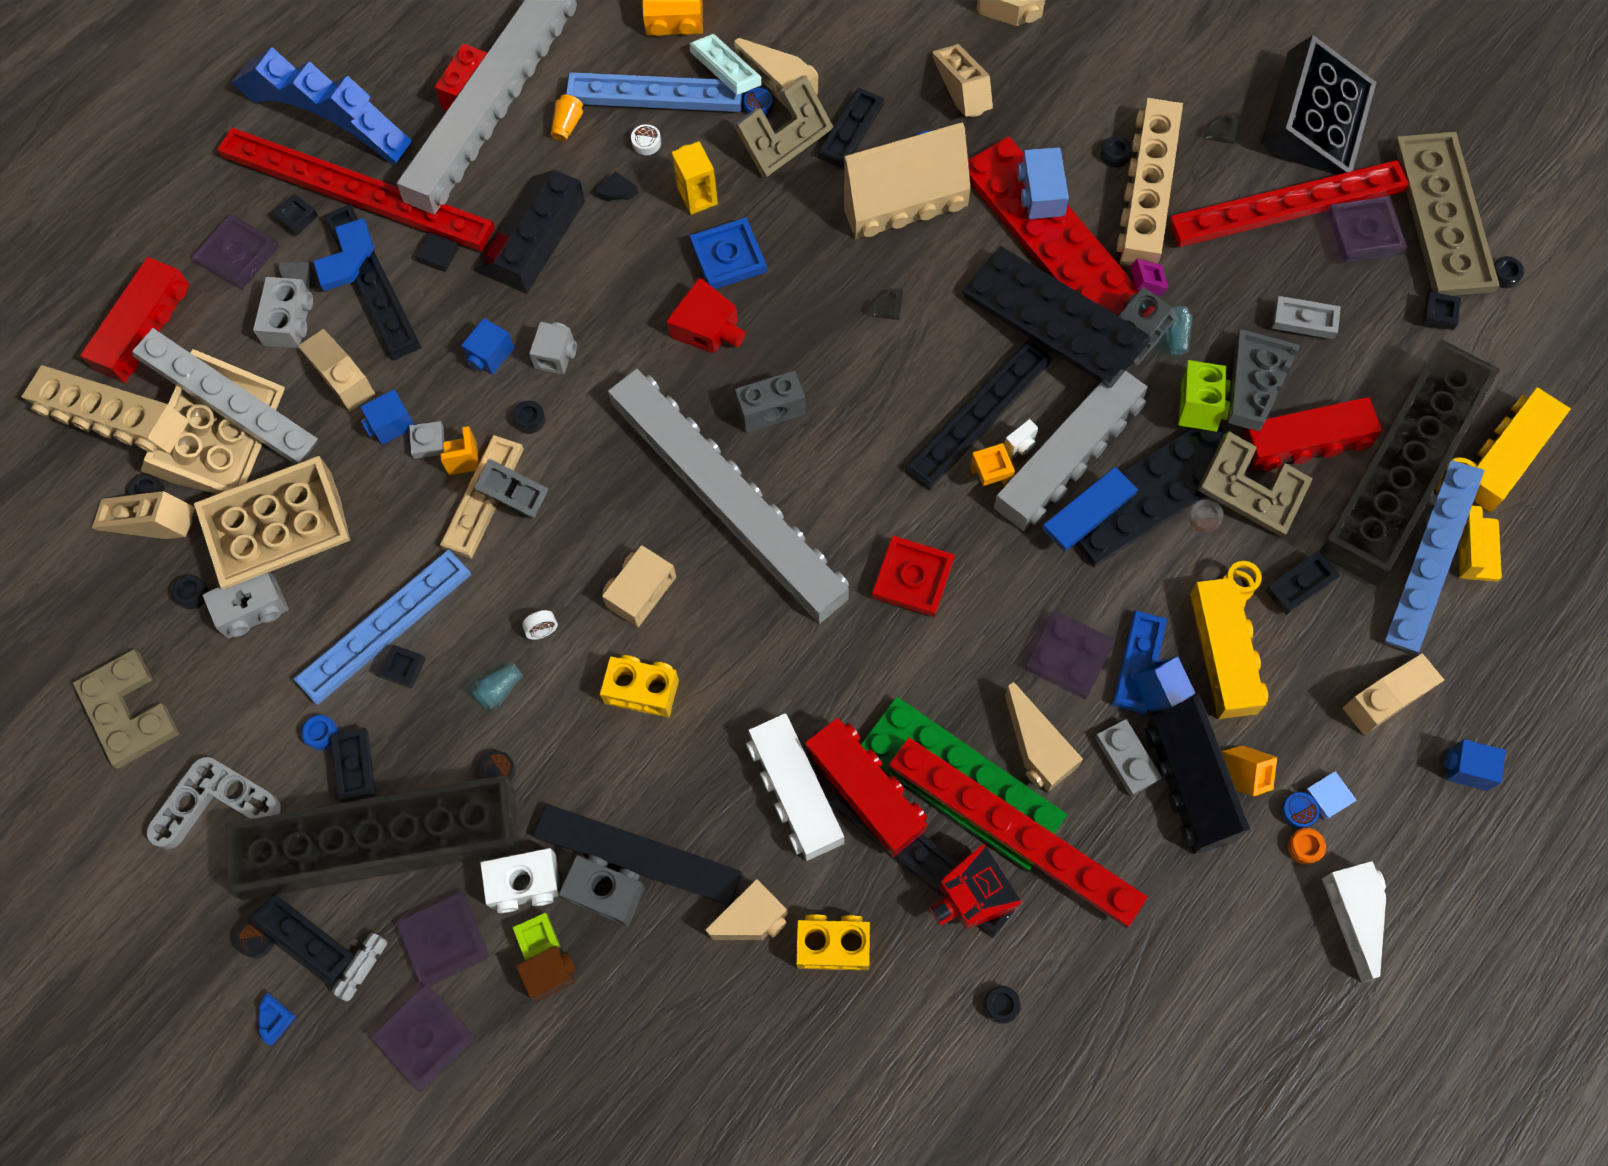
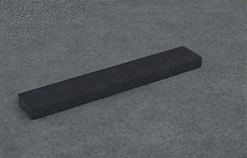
(378, 294)
(978, 415)
(638, 854)
(921, 858)

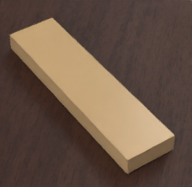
(475, 508)

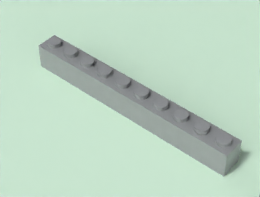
(482, 103)
(729, 496)

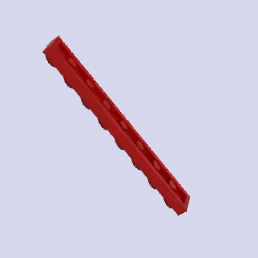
(1287, 203)
(1018, 832)

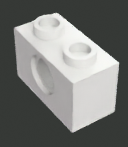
(501, 873)

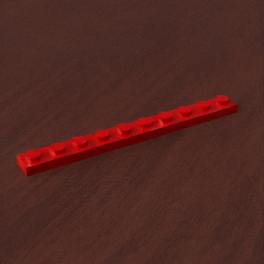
(352, 188)

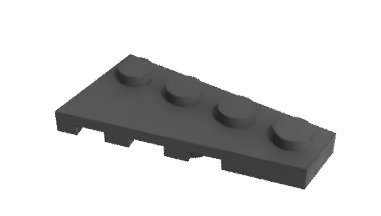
(1257, 377)

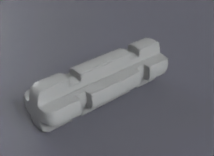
(359, 967)

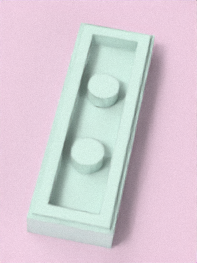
(725, 64)

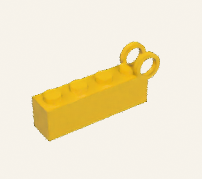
(1515, 447)
(1227, 642)

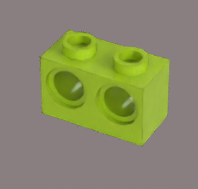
(1203, 396)

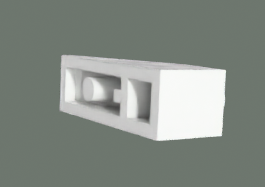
(1360, 909)

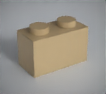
(638, 585)

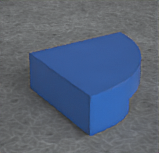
(273, 1019)

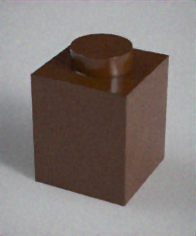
(547, 973)

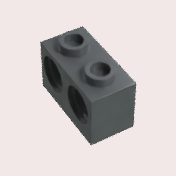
(1155, 325)
(510, 488)

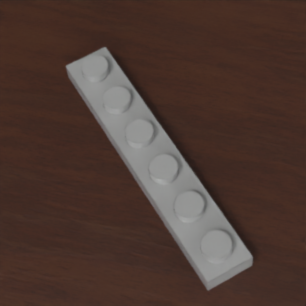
(224, 397)

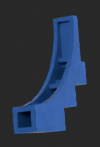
(340, 102)

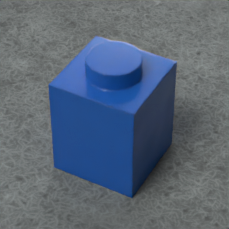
(487, 347)
(386, 417)
(1164, 684)
(1475, 764)

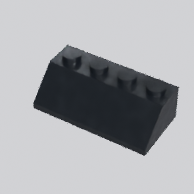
(532, 230)
(1196, 776)

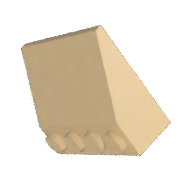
(906, 181)
(211, 449)
(272, 522)

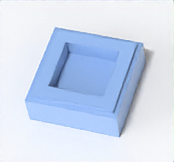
(1331, 795)

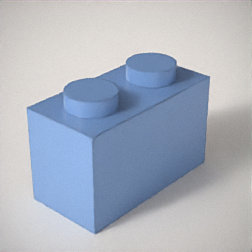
(1043, 182)

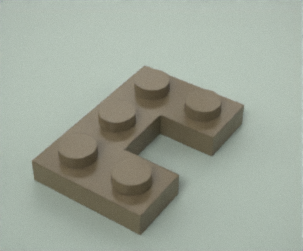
(775, 148)
(1269, 507)
(103, 700)

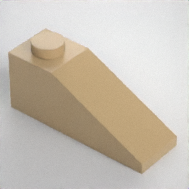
(774, 67)
(965, 80)
(337, 370)
(145, 515)
(1392, 693)
(1042, 747)

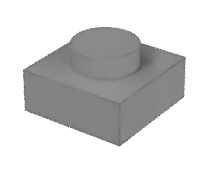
(427, 439)

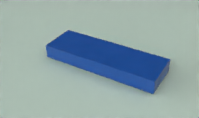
(1089, 509)
(1141, 650)

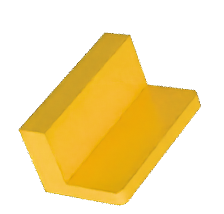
(1480, 548)

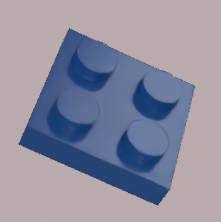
(728, 253)

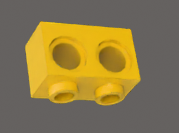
(695, 177)
(636, 694)
(833, 954)

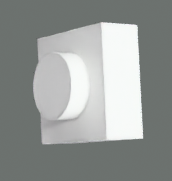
(1021, 440)

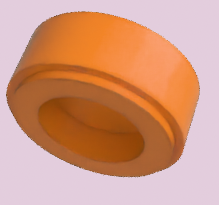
(1306, 846)

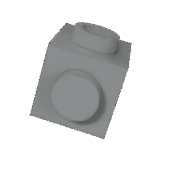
(553, 347)

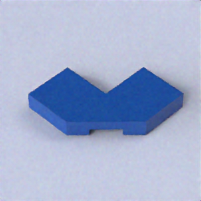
(344, 266)

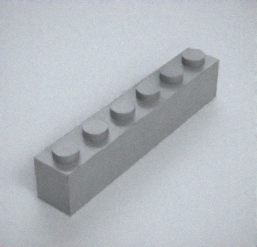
(1069, 450)

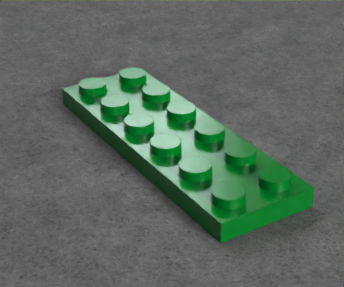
(904, 721)

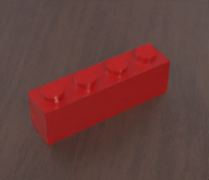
(142, 306)
(1314, 434)
(866, 787)

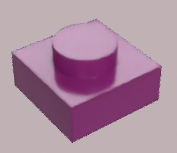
(1150, 276)

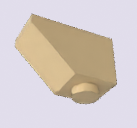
(1011, 11)
(750, 916)

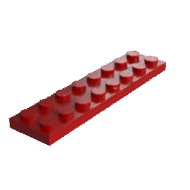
(1057, 244)

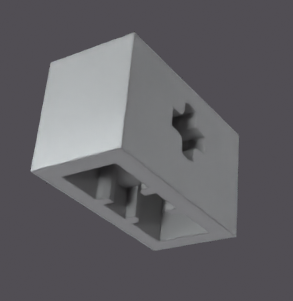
(230, 606)

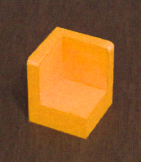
(460, 454)
(992, 465)
(1250, 769)

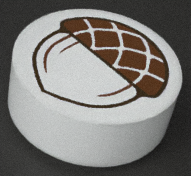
(646, 139)
(539, 624)

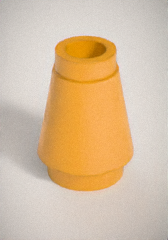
(566, 115)

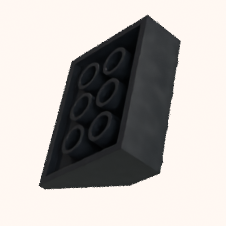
(1319, 109)

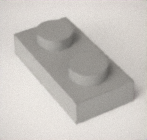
(1306, 317)
(1128, 757)

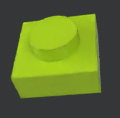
(536, 936)

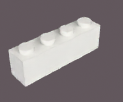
(796, 788)

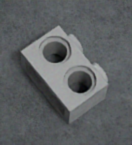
(277, 311)

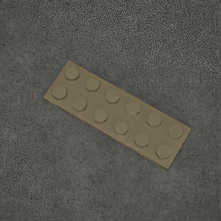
(1446, 214)

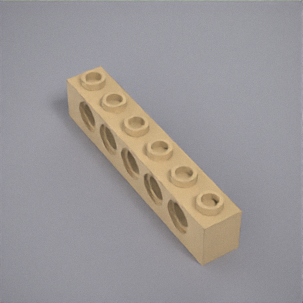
(1153, 164)
(105, 410)

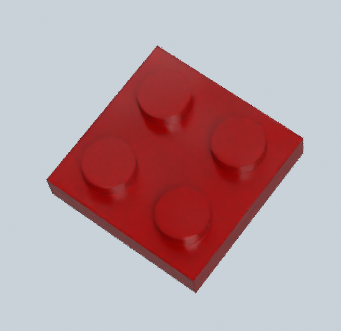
(913, 576)

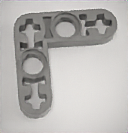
(213, 787)

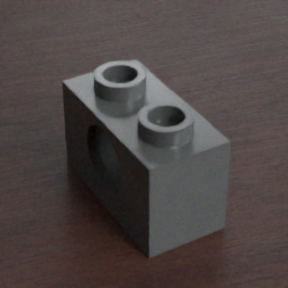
(770, 401)
(618, 904)

